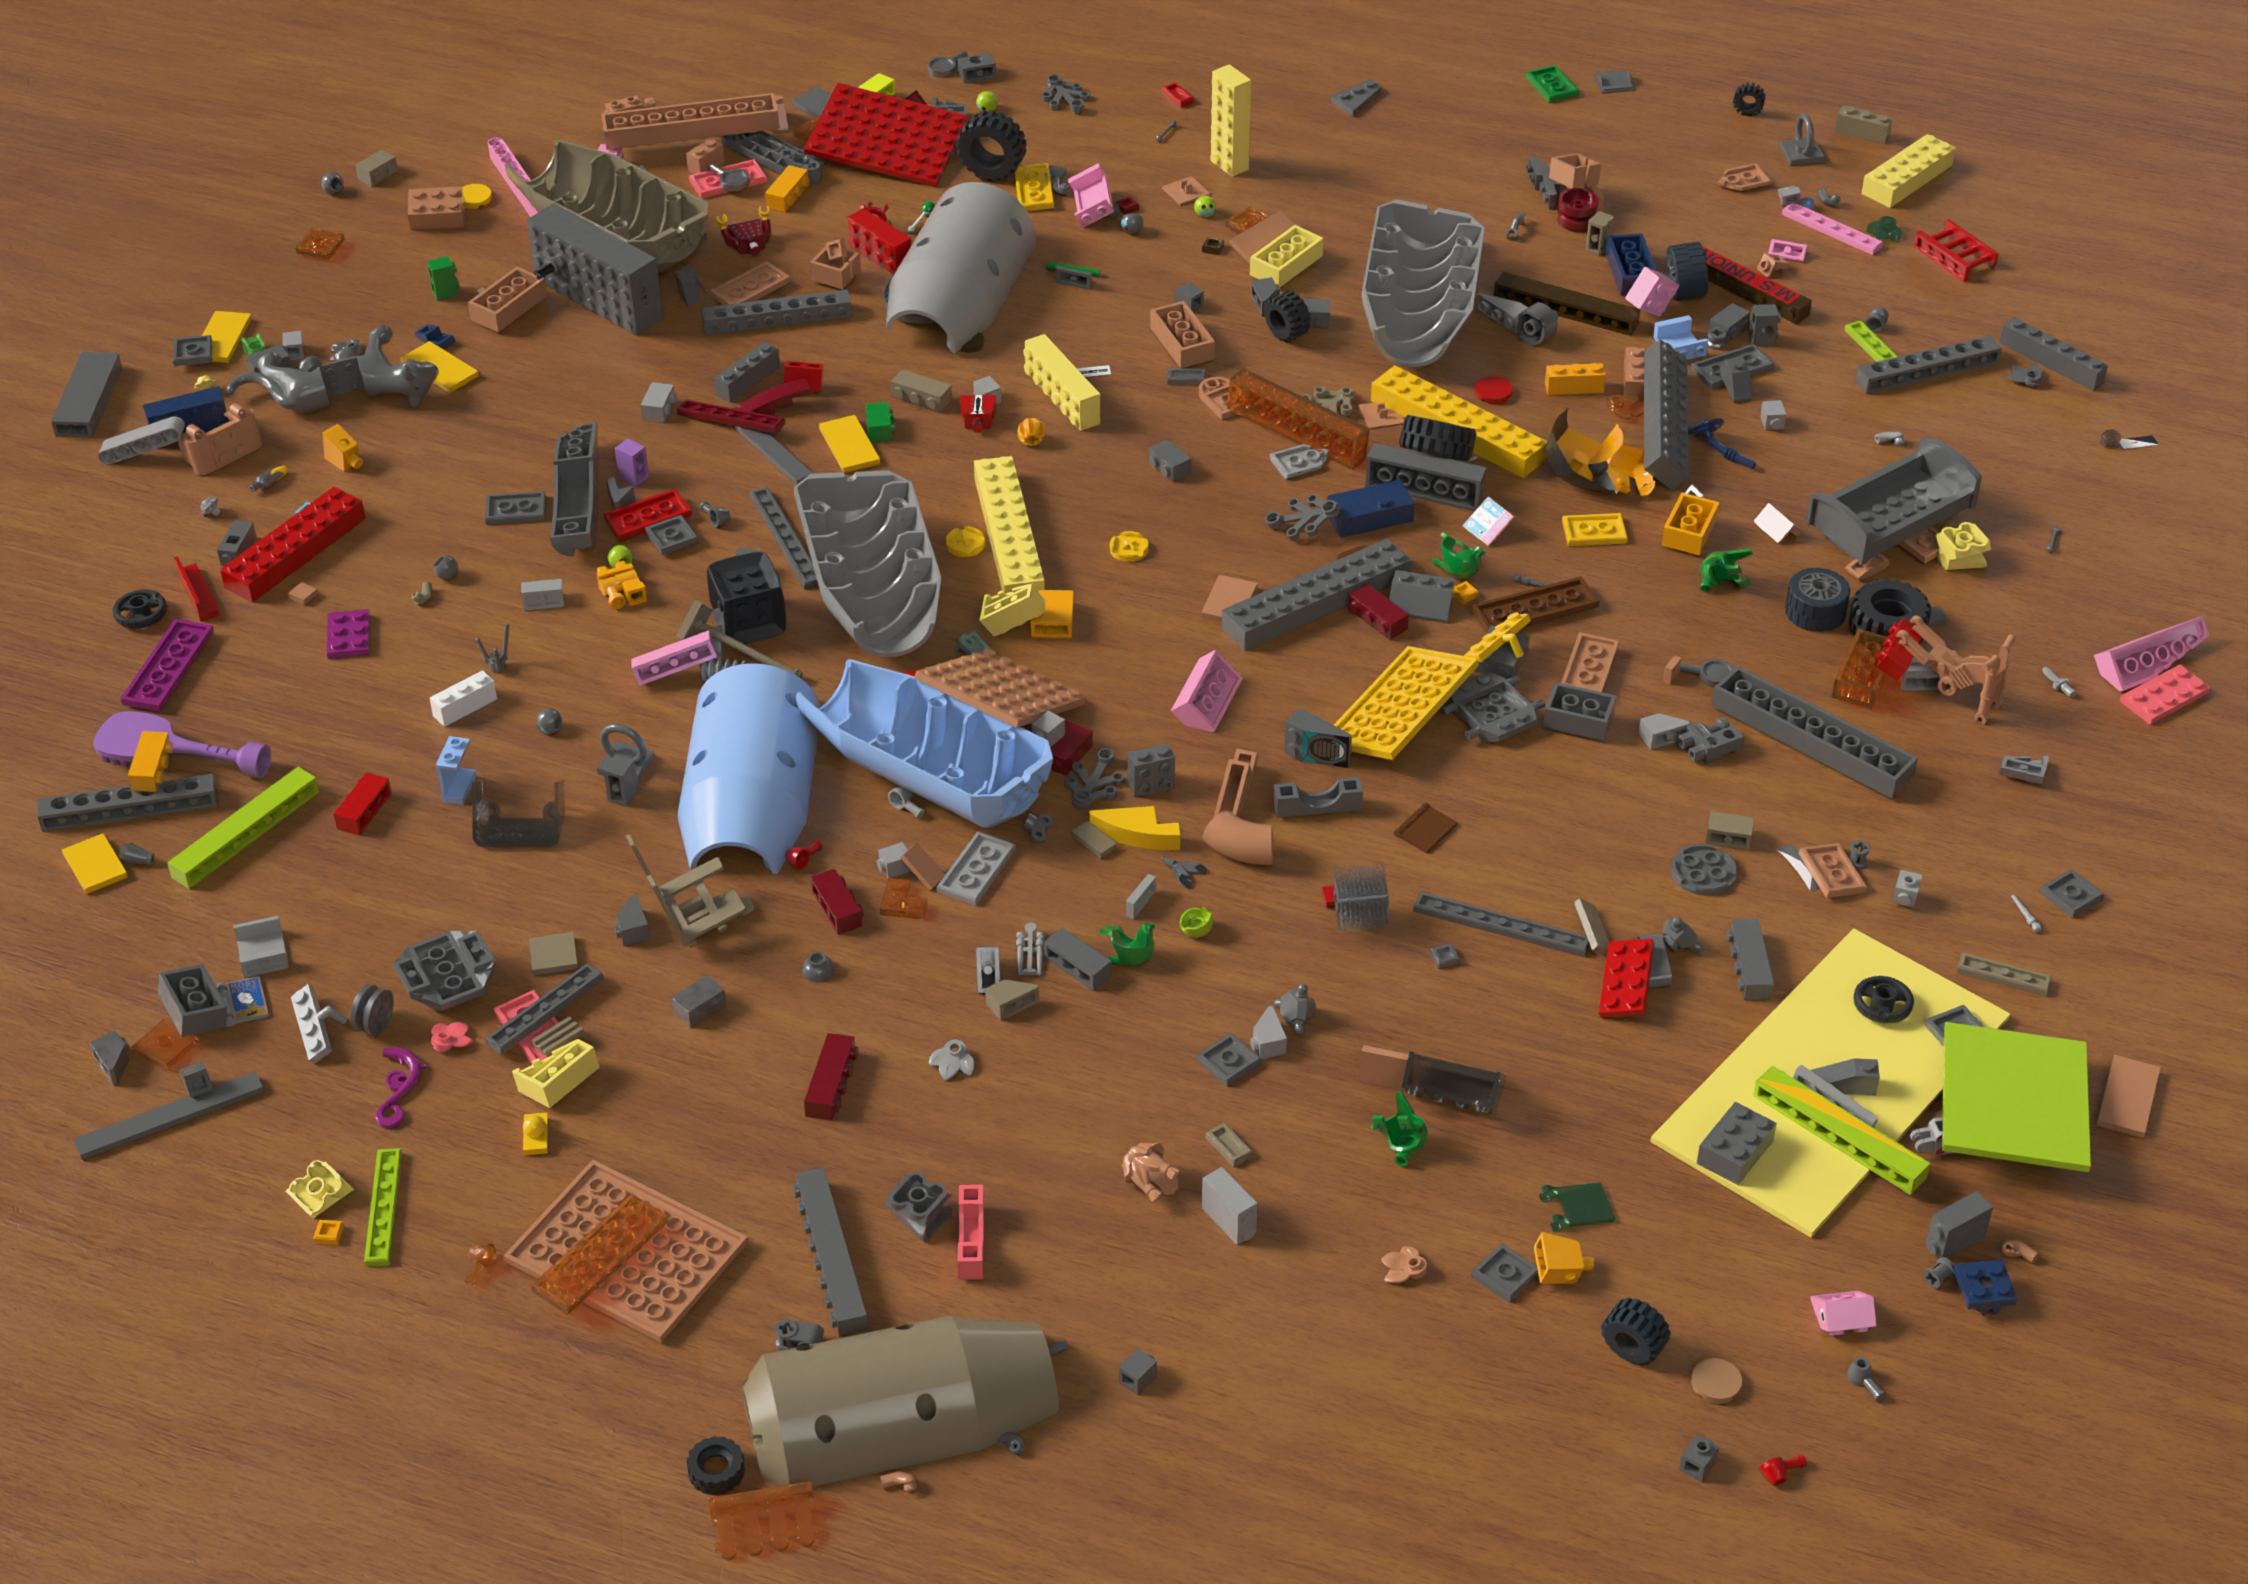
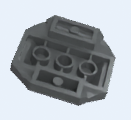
(446, 969)

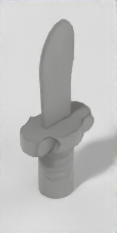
(2059, 683)

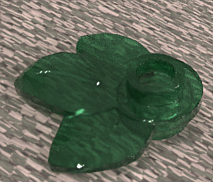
(1885, 228)

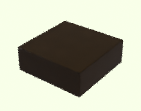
(1213, 246)

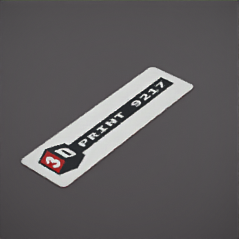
(1095, 371)

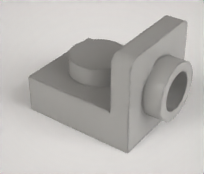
(1789, 195)

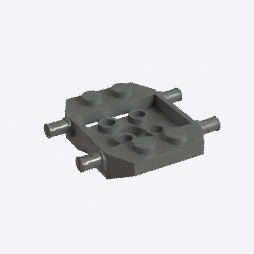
(1512, 710)

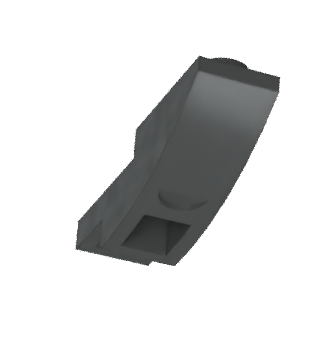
(1539, 176)

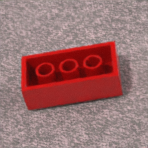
(877, 240)

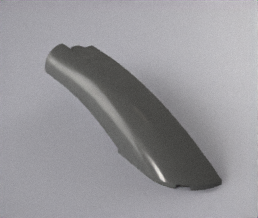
(575, 490)

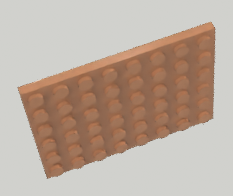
(656, 1282)

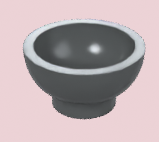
(818, 967)

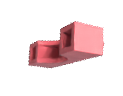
(971, 1232)

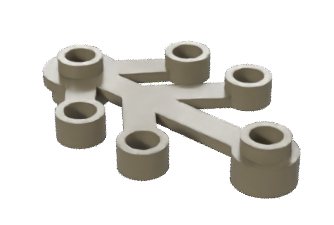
(1344, 395)

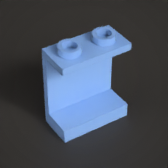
(1678, 335)
(454, 781)

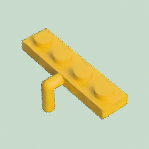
(1503, 633)

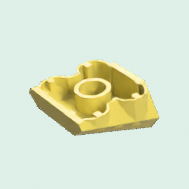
(319, 1188)

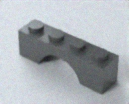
(1341, 797)

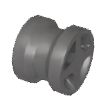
(1716, 338)

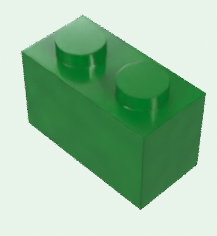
(443, 278)
(879, 421)

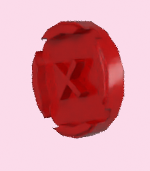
(1493, 389)

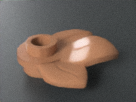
(1404, 1265)

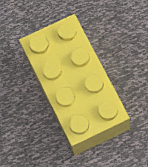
(1287, 255)

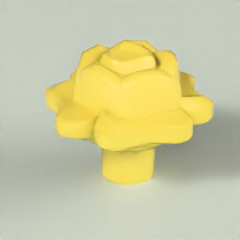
(205, 382)

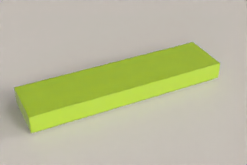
(1869, 341)

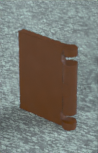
(1425, 828)

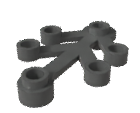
(1055, 82)
(1327, 511)
(1084, 797)

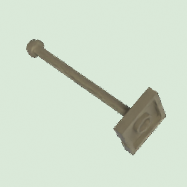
(696, 623)

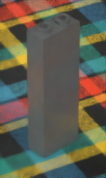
(86, 395)

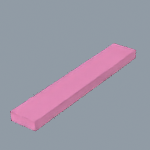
(1832, 228)

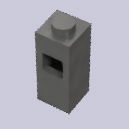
(236, 541)

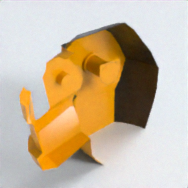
(1593, 464)

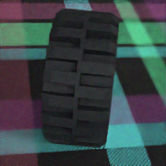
(1001, 130)
(1437, 438)
(1885, 598)

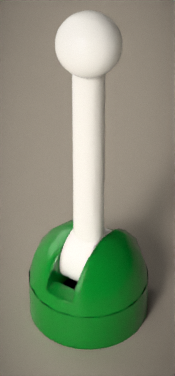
(926, 209)

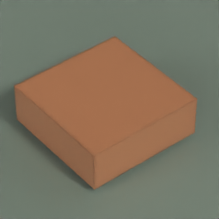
(836, 249)
(303, 593)
(1672, 670)

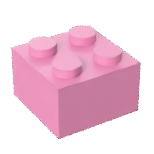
(1652, 291)

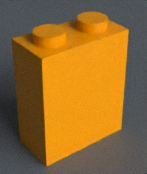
(1057, 615)

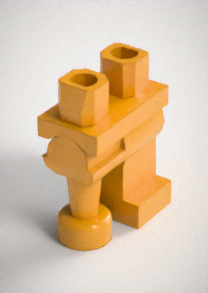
(622, 579)

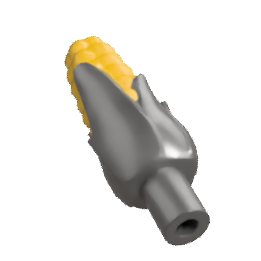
(267, 479)

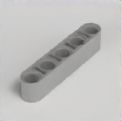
(141, 440)

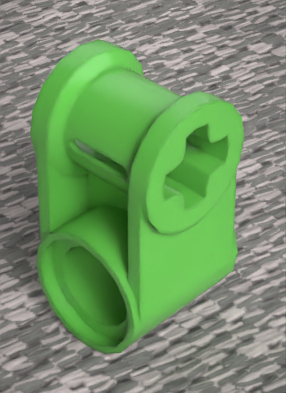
(253, 344)

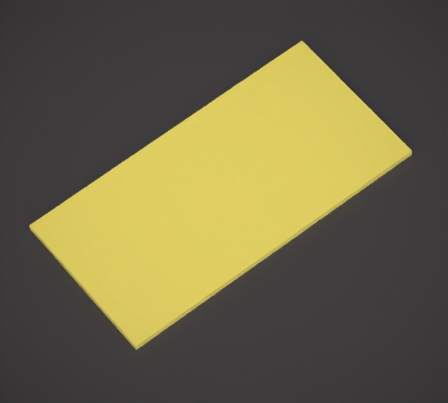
(1819, 1026)

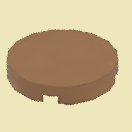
(1716, 1380)

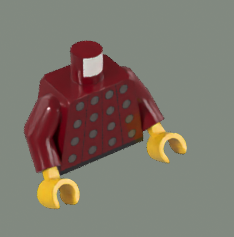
(748, 235)

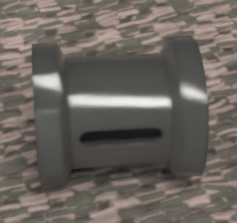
(1855, 854)
(1938, 1273)

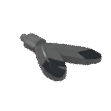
(1182, 869)

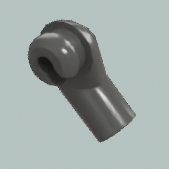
(1014, 1443)

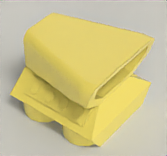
(1962, 547)

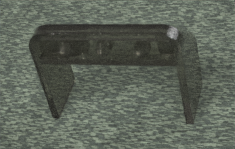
(493, 831)

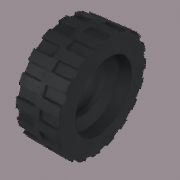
(720, 1482)

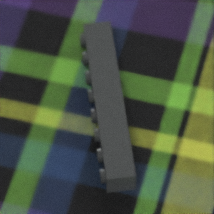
(831, 1252)

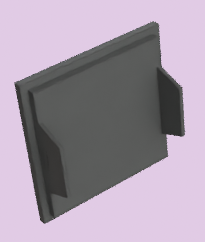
(1614, 81)

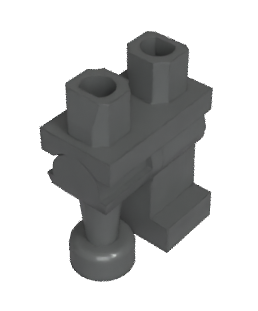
(1711, 740)

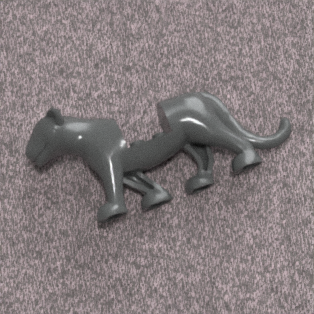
(309, 387)

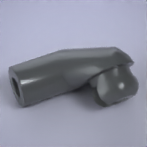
(1059, 188)
(1832, 201)

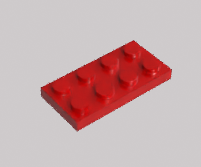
(633, 518)
(1626, 978)

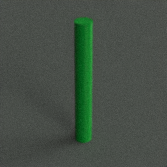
(1052, 266)

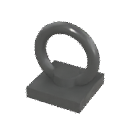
(1802, 150)
(640, 753)

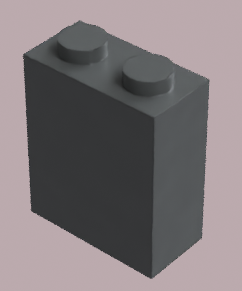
(1503, 660)
(1958, 1226)

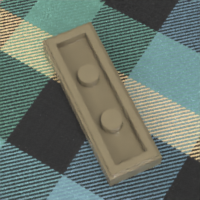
(1592, 926)

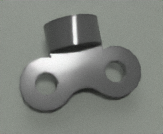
(1038, 826)

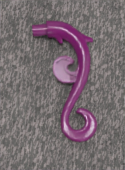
(400, 1088)

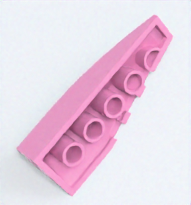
(2149, 655)

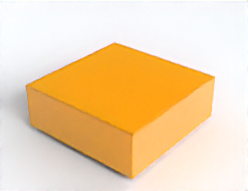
(1465, 592)
(328, 1232)

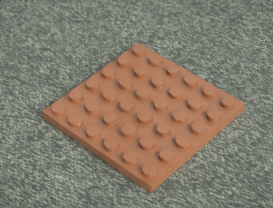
(1000, 687)

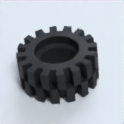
(1745, 107)

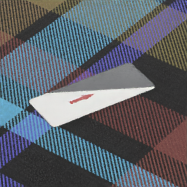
(2138, 442)

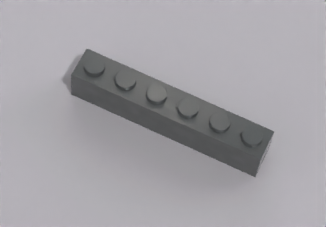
(2053, 354)

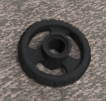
(140, 608)
(1883, 997)

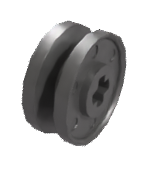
(372, 1009)

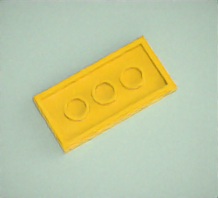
(1034, 187)
(226, 333)
(452, 371)
(849, 443)

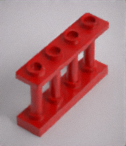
(1953, 261)

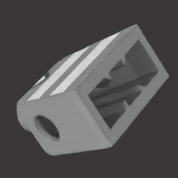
(1919, 677)

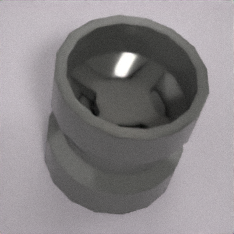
(1877, 319)

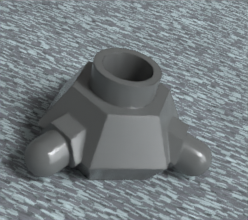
(1680, 935)
(1296, 1007)

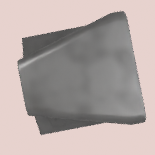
(920, 1205)

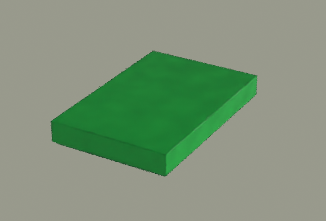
(1552, 83)

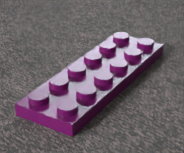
(167, 665)

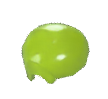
(1196, 922)

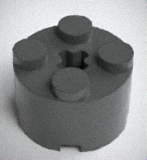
(1536, 324)

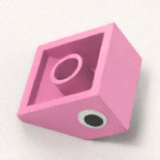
(1844, 1311)

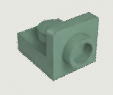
(970, 643)

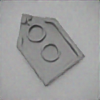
(1298, 460)

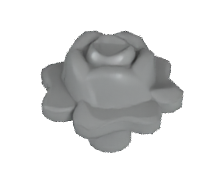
(209, 506)

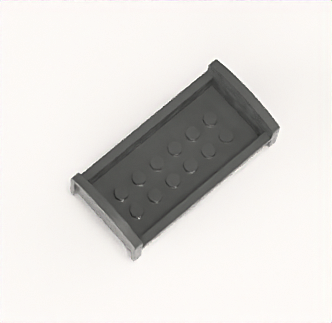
(1896, 501)

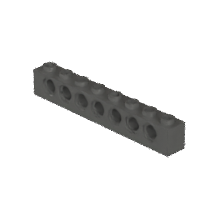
(776, 312)
(1928, 364)
(124, 804)

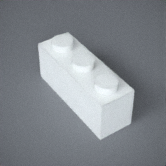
(463, 698)

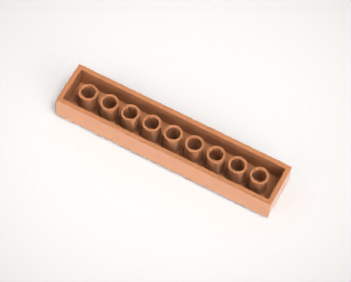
(690, 121)

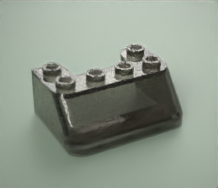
(1453, 1082)

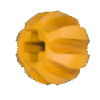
(1031, 432)

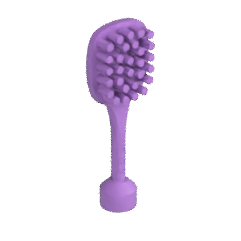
(122, 732)

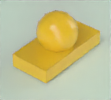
(535, 1134)

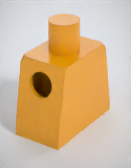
(341, 448)
(1560, 1259)

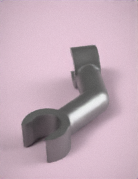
(1515, 224)

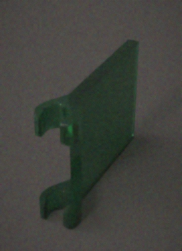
(1580, 1204)

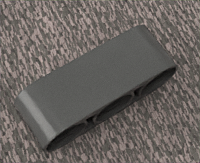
(1660, 971)

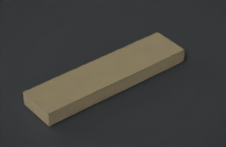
(2004, 974)

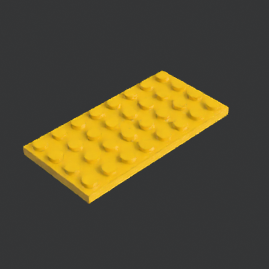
(1403, 700)

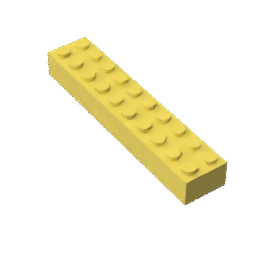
(1007, 524)

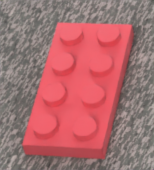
(2165, 694)

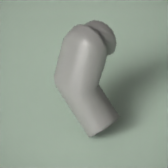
(1898, 437)

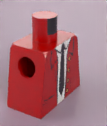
(978, 411)

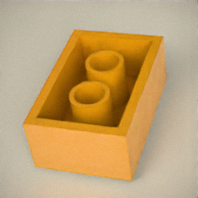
(1690, 523)

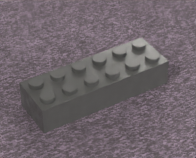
(1427, 476)

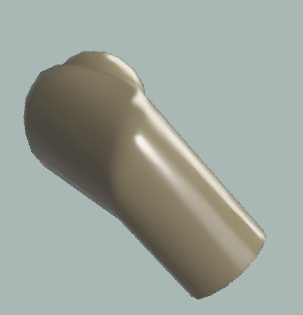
(425, 595)

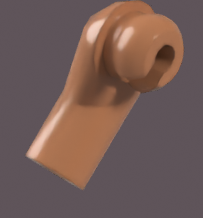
(2018, 1248)
(897, 1478)

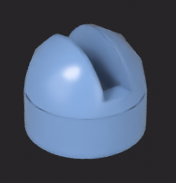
(1808, 203)

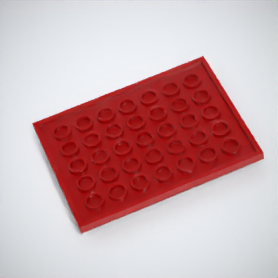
(886, 134)

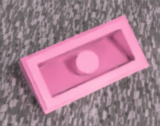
(1788, 250)

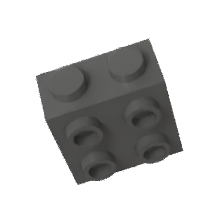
(1151, 770)

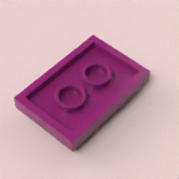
(348, 634)

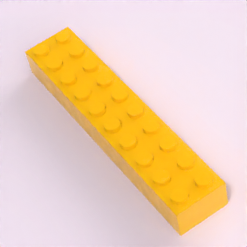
(1495, 438)

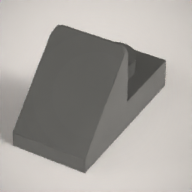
(619, 496)

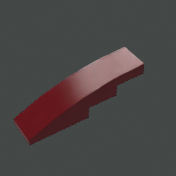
(776, 397)

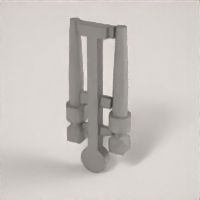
(1030, 928)

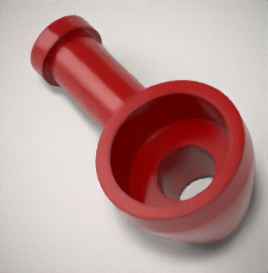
(799, 857)
(1775, 1469)

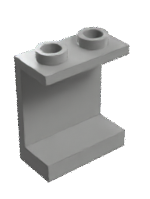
(261, 946)

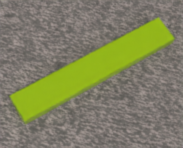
(383, 1207)

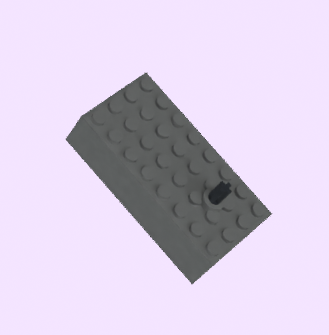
(595, 269)

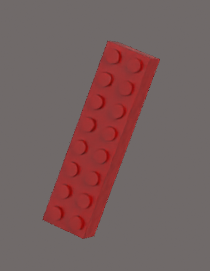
(292, 544)

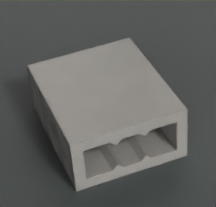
(1229, 1205)

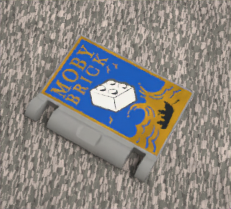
(243, 1000)

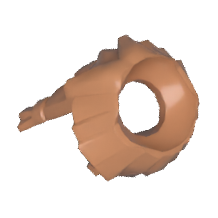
(1146, 1164)

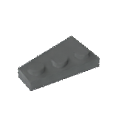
(1356, 96)

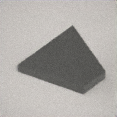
(1074, 278)

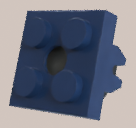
(1985, 1286)

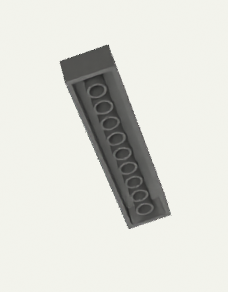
(1666, 414)
(1312, 594)
(1814, 732)

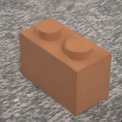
(703, 155)

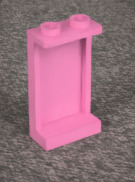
(1091, 195)

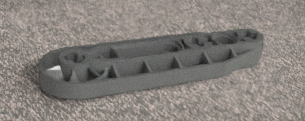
(773, 153)

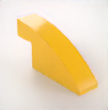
(1137, 828)

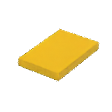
(1594, 529)
(94, 863)

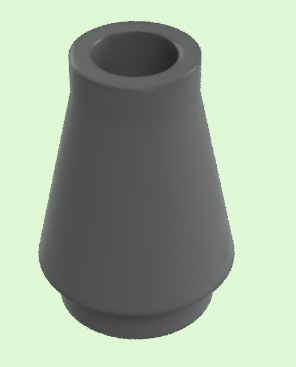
(134, 854)

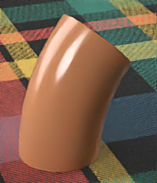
(1240, 839)

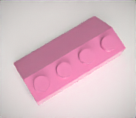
(1207, 692)

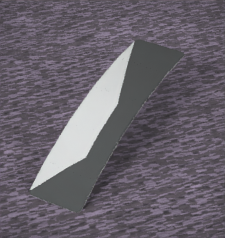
(1794, 858)

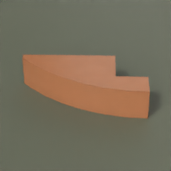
(1237, 782)

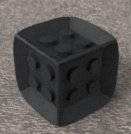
(747, 597)

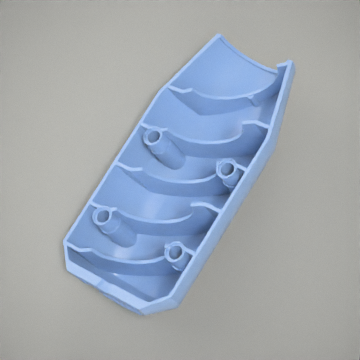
(932, 744)
(748, 764)

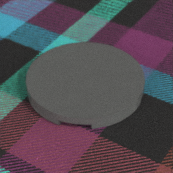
(1703, 870)

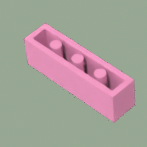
(674, 658)

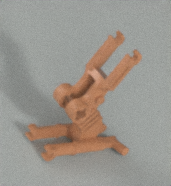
(1961, 671)

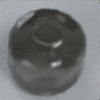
(2110, 439)

